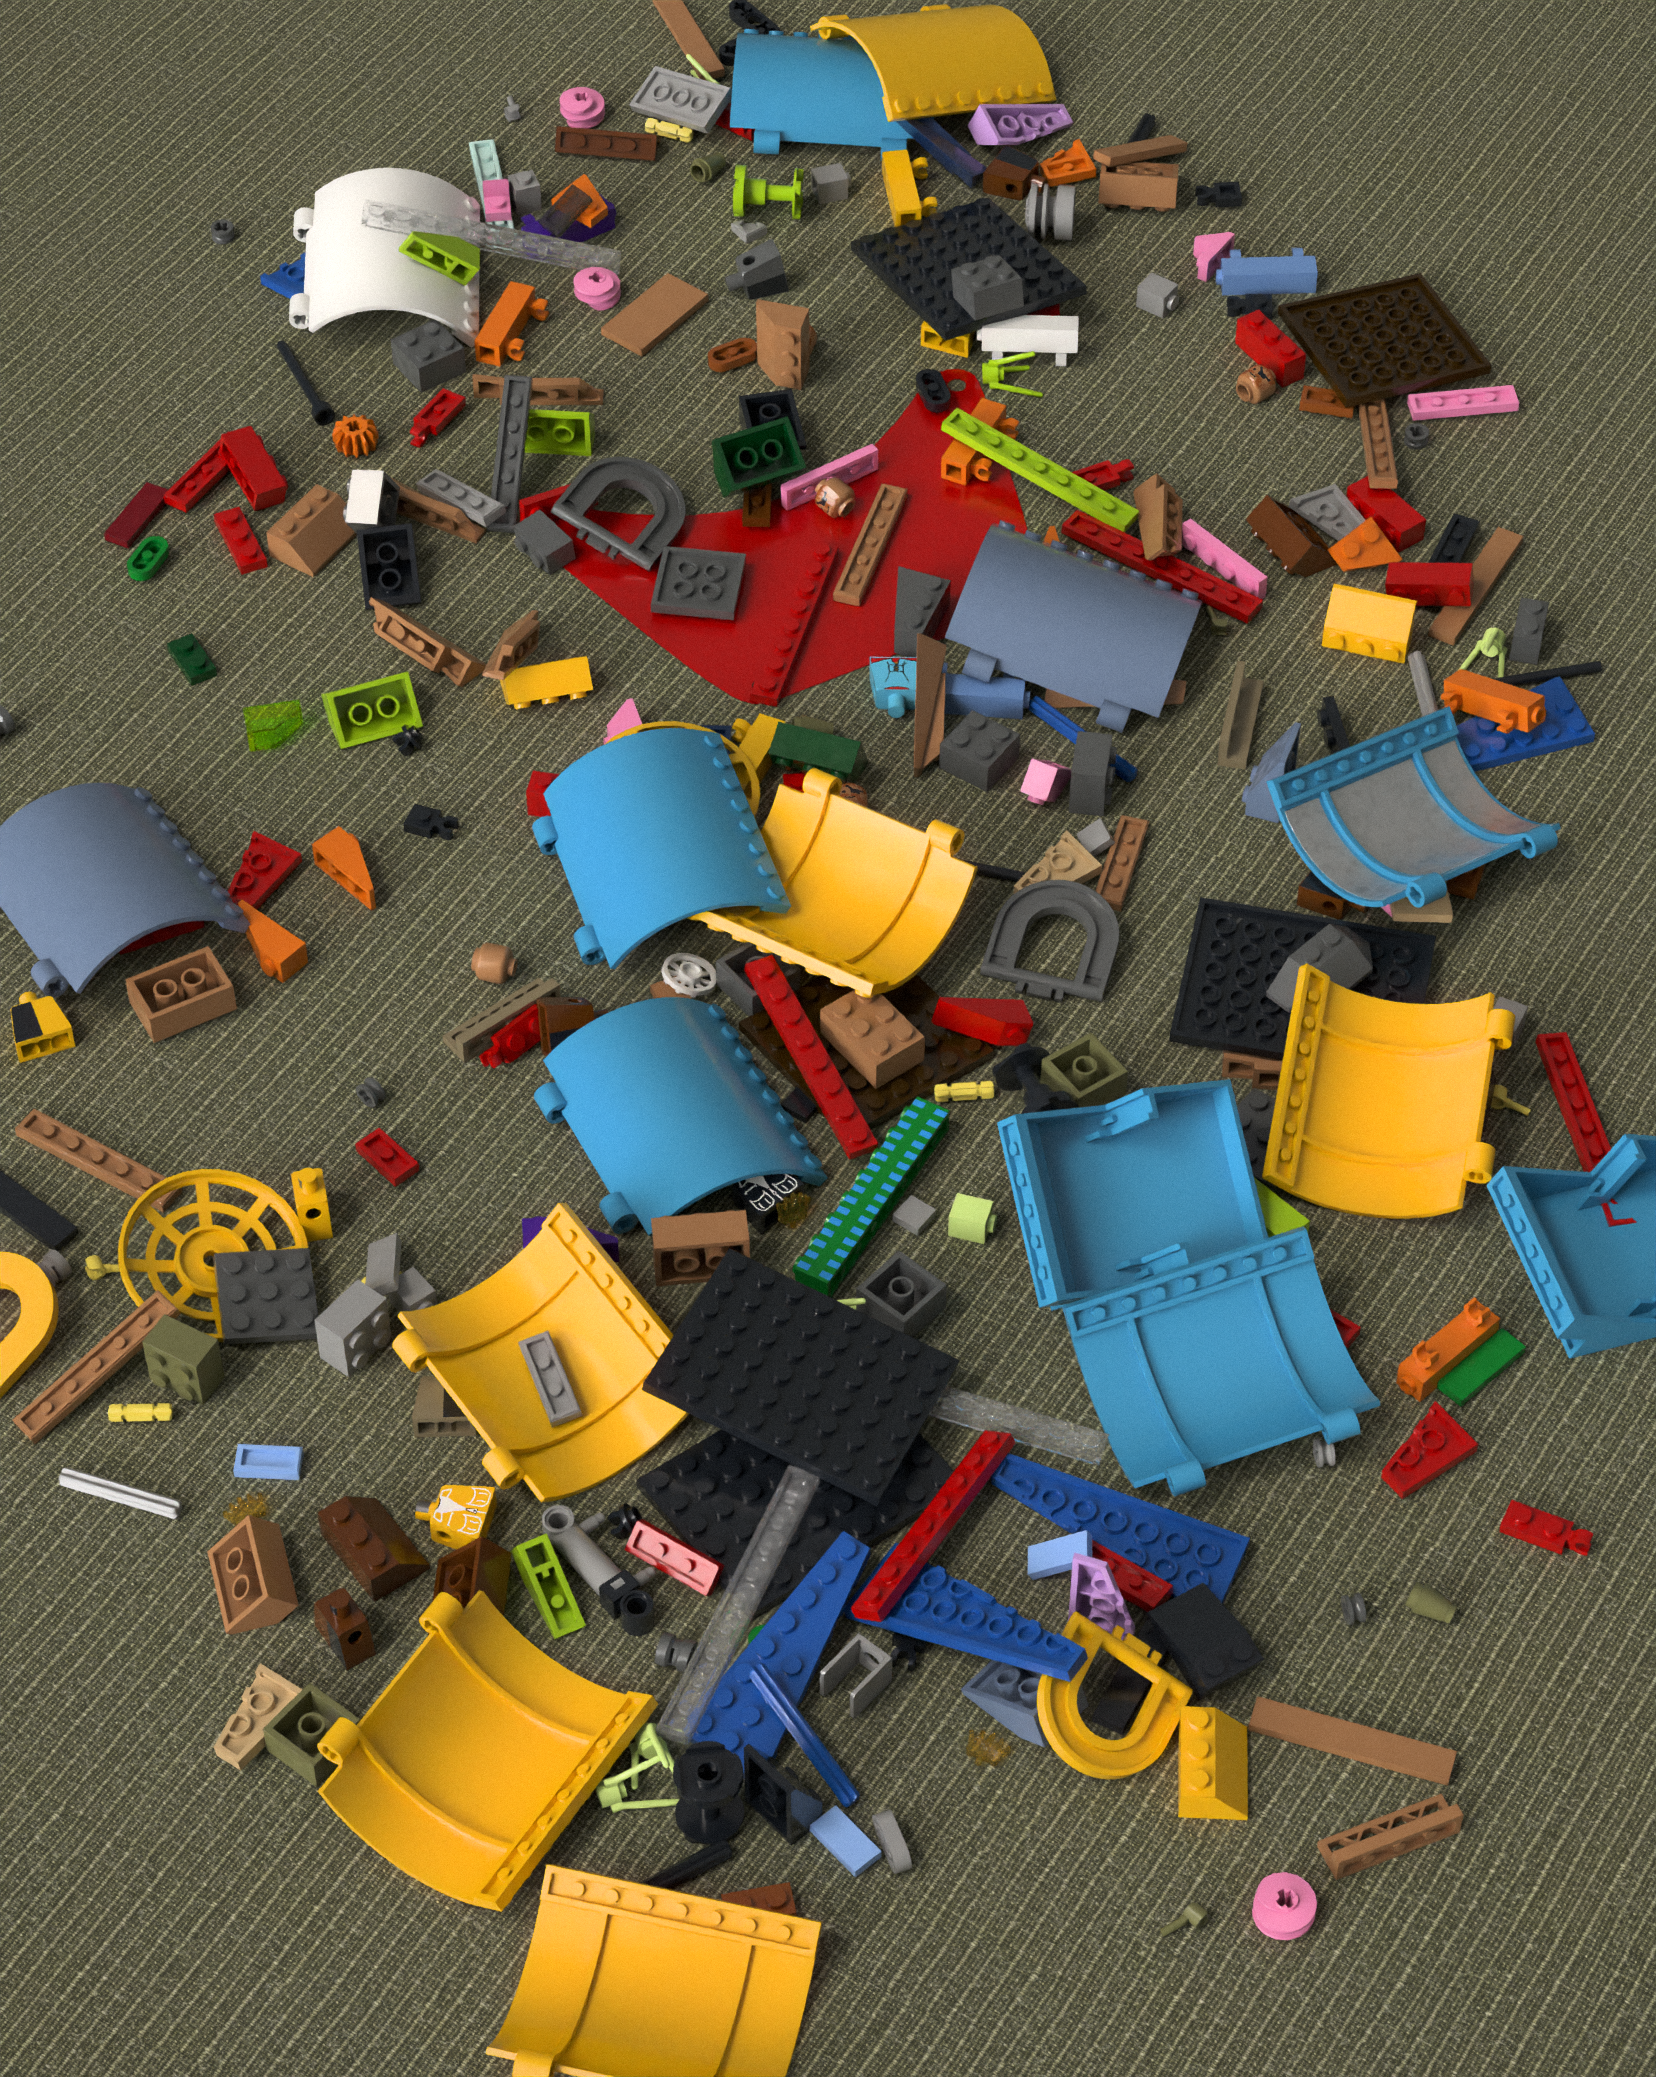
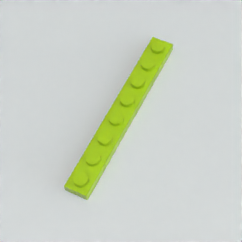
(1039, 470)

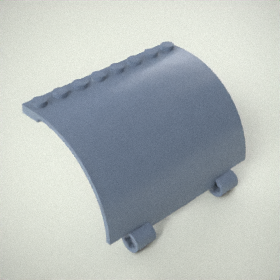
(1072, 624)
(97, 873)

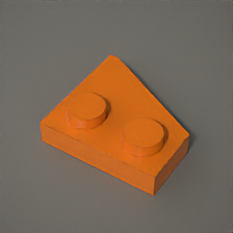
(1068, 166)
(596, 210)
(1364, 548)

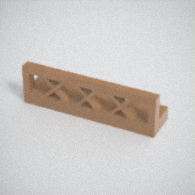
(1391, 1841)

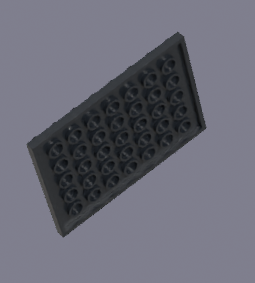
(921, 253)
(1232, 967)
(801, 1376)
(724, 1485)

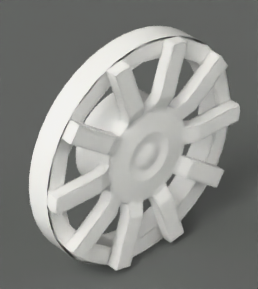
(689, 974)

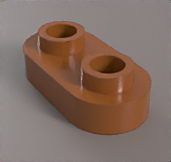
(732, 354)

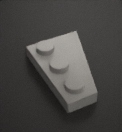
(1328, 511)

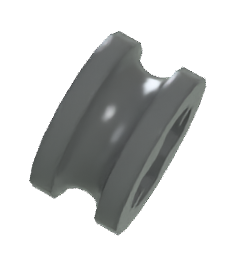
(222, 231)
(1416, 430)
(370, 1092)
(1353, 1608)

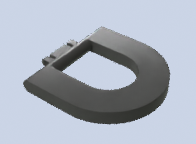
(634, 475)
(1046, 899)

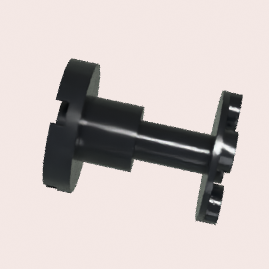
(1023, 1071)
(708, 1786)

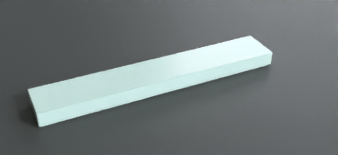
(486, 167)

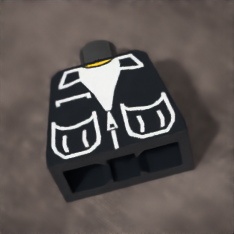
(761, 1195)

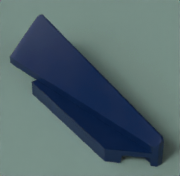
(944, 149)

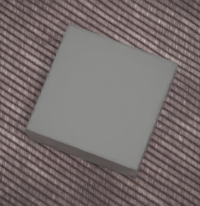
(1095, 837)
(914, 1215)

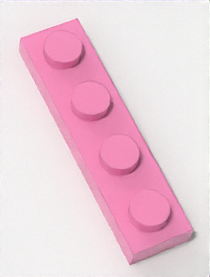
(1463, 402)
(846, 468)
(1223, 559)

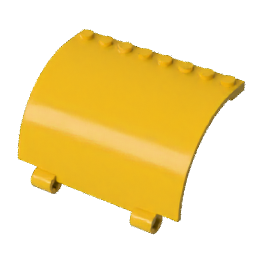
(949, 59)
(861, 889)
(1383, 1100)
(603, 1339)
(476, 1755)
(656, 1984)

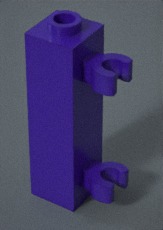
(577, 231)

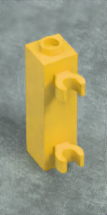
(901, 187)
(755, 744)

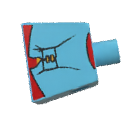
(893, 683)

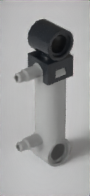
(616, 1588)

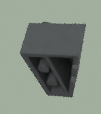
(919, 608)

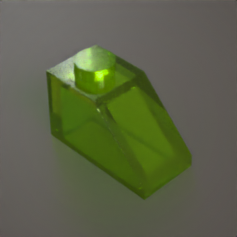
(271, 724)

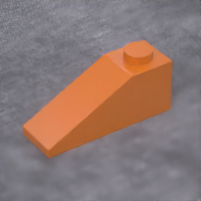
(343, 861)
(276, 948)

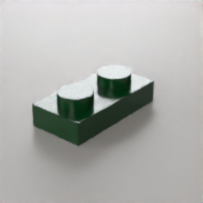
(191, 659)

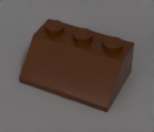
(1290, 538)
(371, 1545)
(474, 1568)

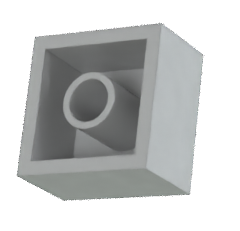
(353, 1328)

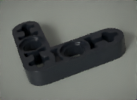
(742, 14)

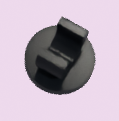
(410, 737)
(627, 1517)

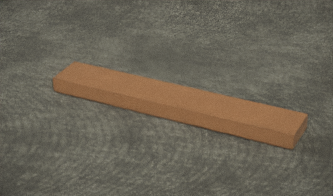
(689, 36)
(1377, 444)
(870, 545)
(1486, 572)
(92, 1157)
(93, 1369)
(1352, 1740)

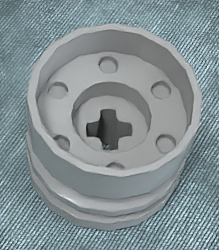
(1051, 211)

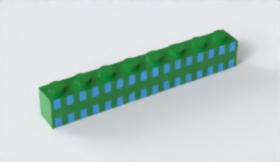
(872, 1197)

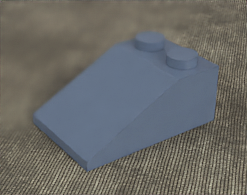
(1275, 762)
(1011, 1698)

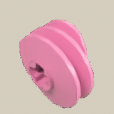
(582, 107)
(597, 287)
(1284, 1906)

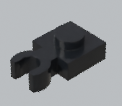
(1222, 194)
(1250, 304)
(427, 821)
(906, 1648)

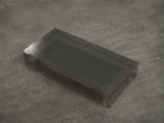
(565, 211)

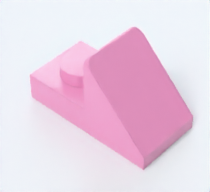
(497, 200)
(1210, 250)

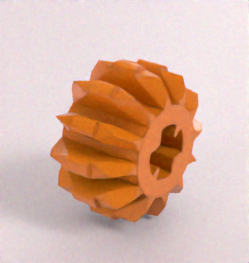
(355, 435)

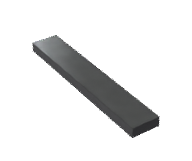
(511, 449)

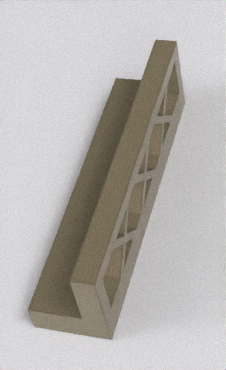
(1239, 719)
(475, 1034)

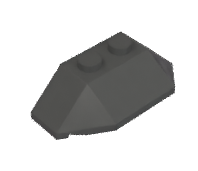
(1332, 951)

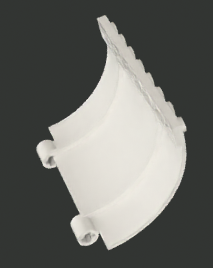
(361, 266)

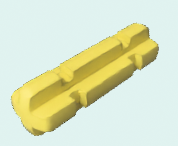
(669, 130)
(964, 1091)
(140, 1412)

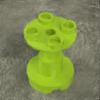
(757, 191)

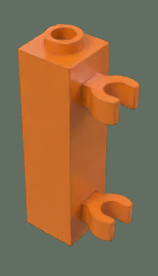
(506, 322)
(961, 460)
(1494, 701)
(1446, 1349)

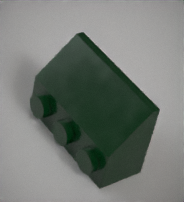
(756, 457)
(810, 749)

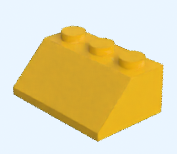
(1369, 623)
(547, 682)
(1212, 1765)

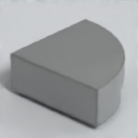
(748, 231)

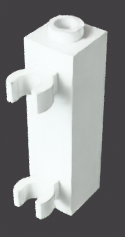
(1030, 334)

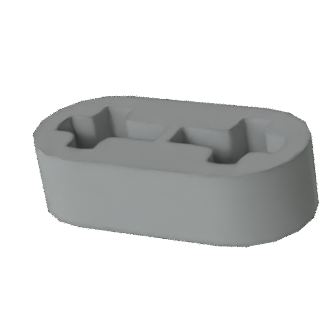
(892, 1841)

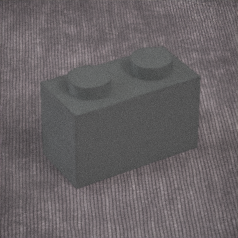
(544, 542)
(1529, 631)

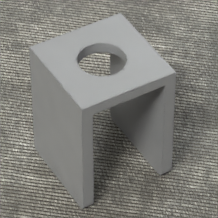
(853, 1653)

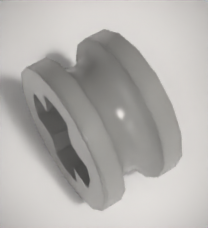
(1323, 1453)

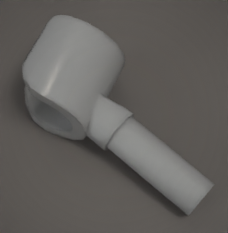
(511, 111)

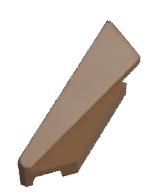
(514, 647)
(929, 702)

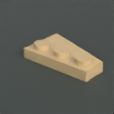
(1064, 861)
(261, 1702)

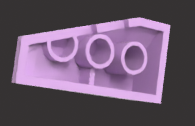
(1016, 122)
(1097, 1595)

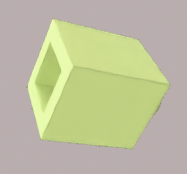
(971, 1218)

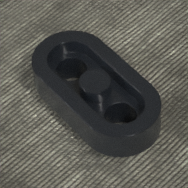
(933, 390)

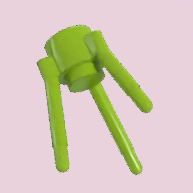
(994, 372)

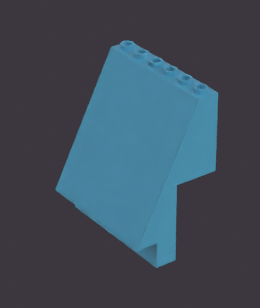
(1130, 1187)
(1588, 1275)

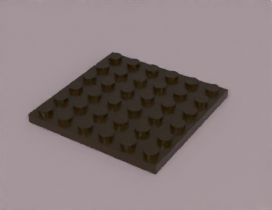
(1383, 340)
(946, 1052)

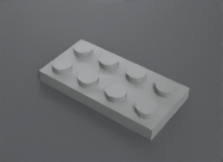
(681, 99)

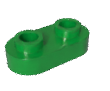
(147, 558)

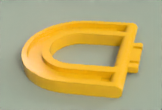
(36, 1319)
(1151, 1728)

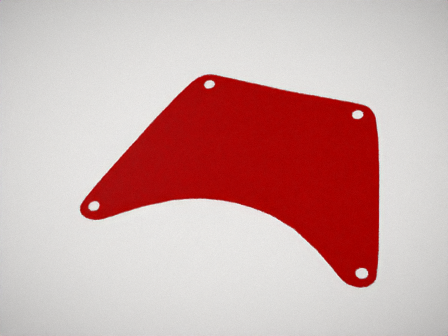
(933, 535)

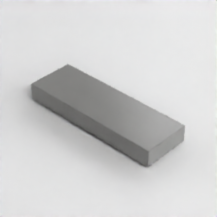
(384, 1264)
(550, 1379)

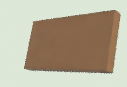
(654, 314)

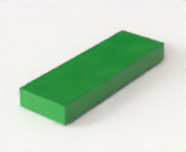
(1481, 1367)

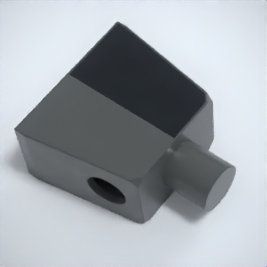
(759, 272)

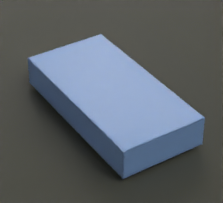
(268, 1462)
(1057, 1554)
(845, 1841)

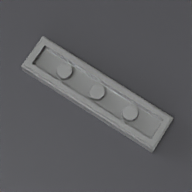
(459, 495)

